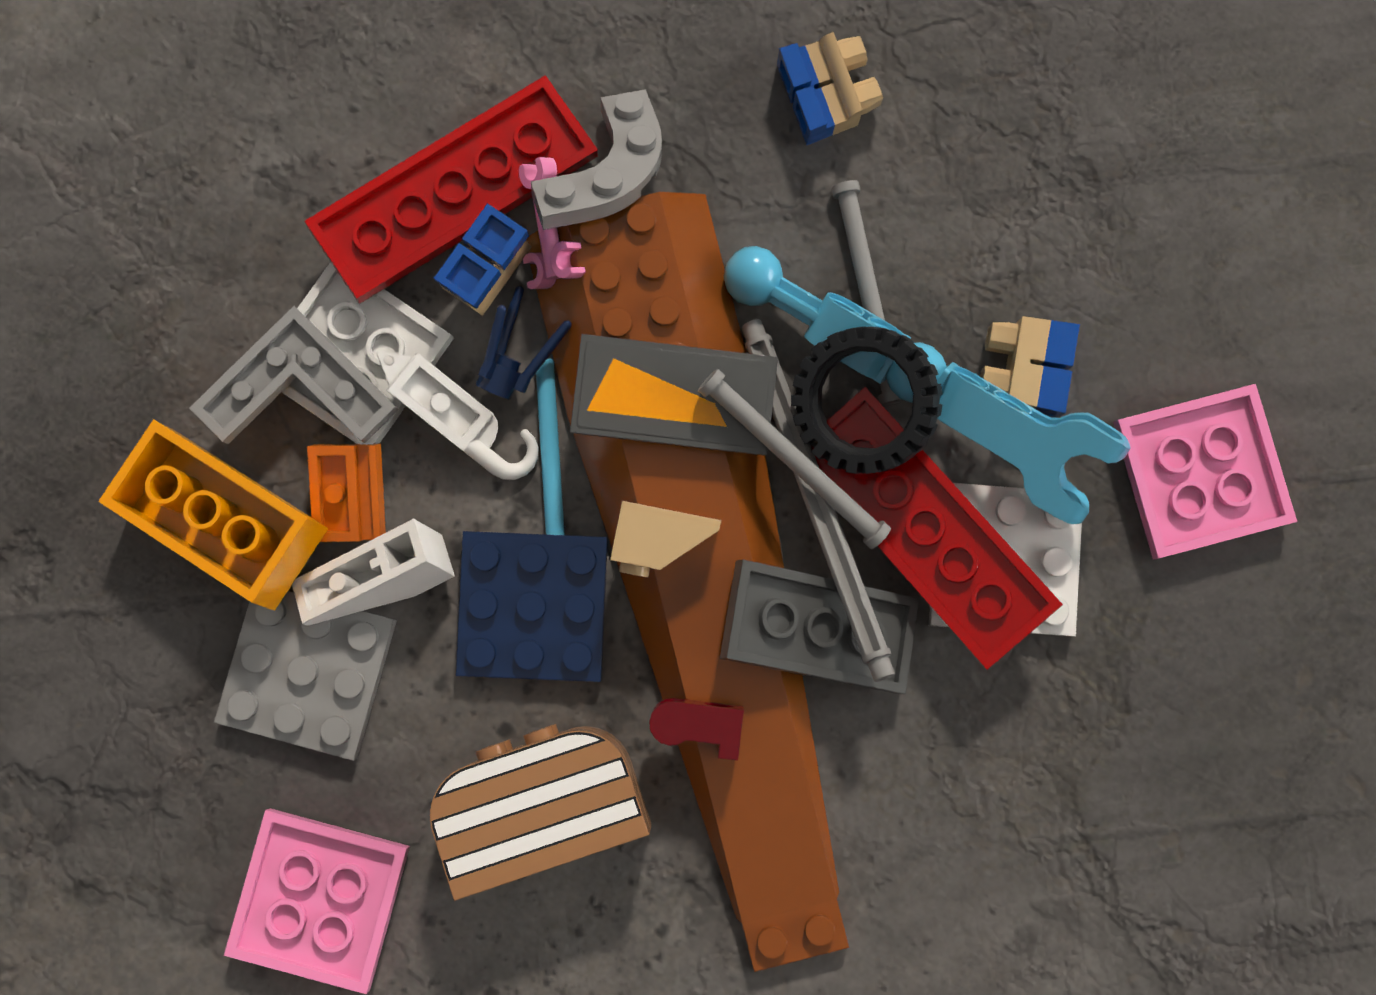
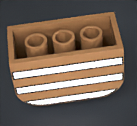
(535, 807)

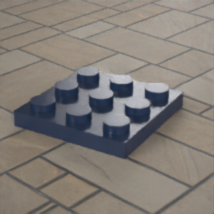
(532, 606)

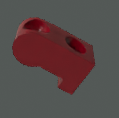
(699, 721)

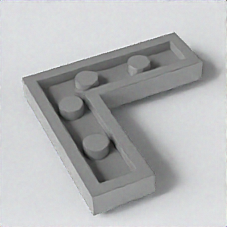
(290, 351)

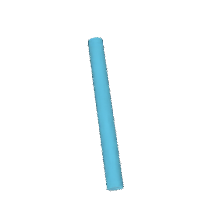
(550, 449)

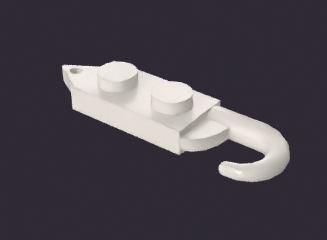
(453, 413)

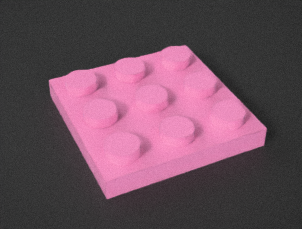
(1205, 472)
(317, 901)

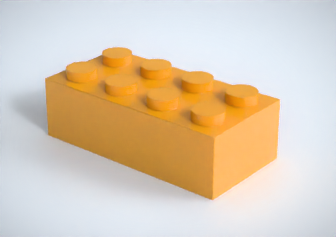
(213, 515)

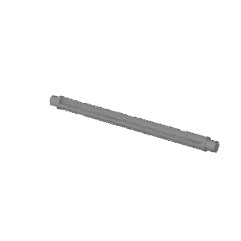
(826, 523)

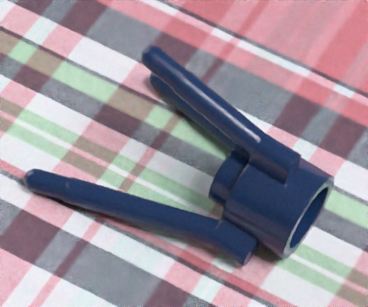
(500, 372)

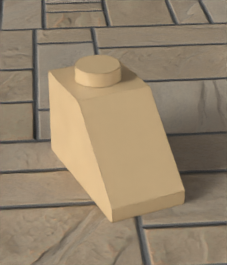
(656, 537)

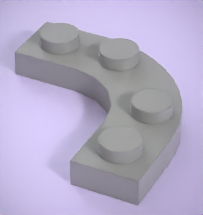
(617, 178)

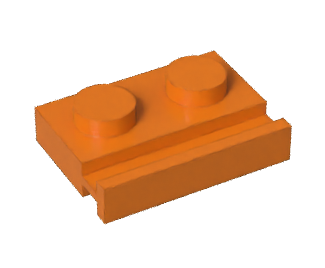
(347, 490)

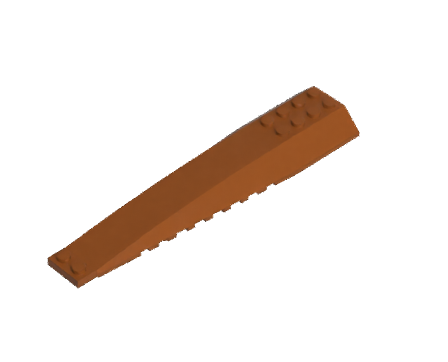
(661, 280)

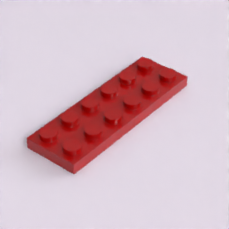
(441, 190)
(942, 540)

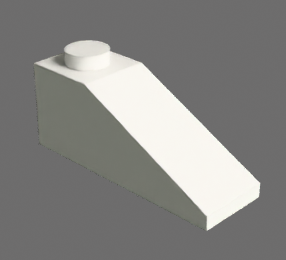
(374, 574)

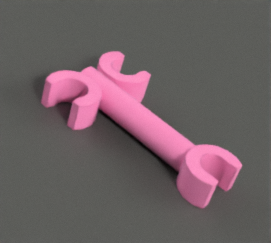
(555, 255)

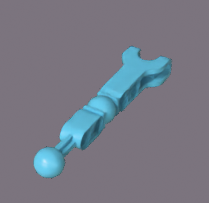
(970, 403)

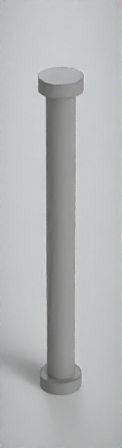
(847, 193)
(730, 400)

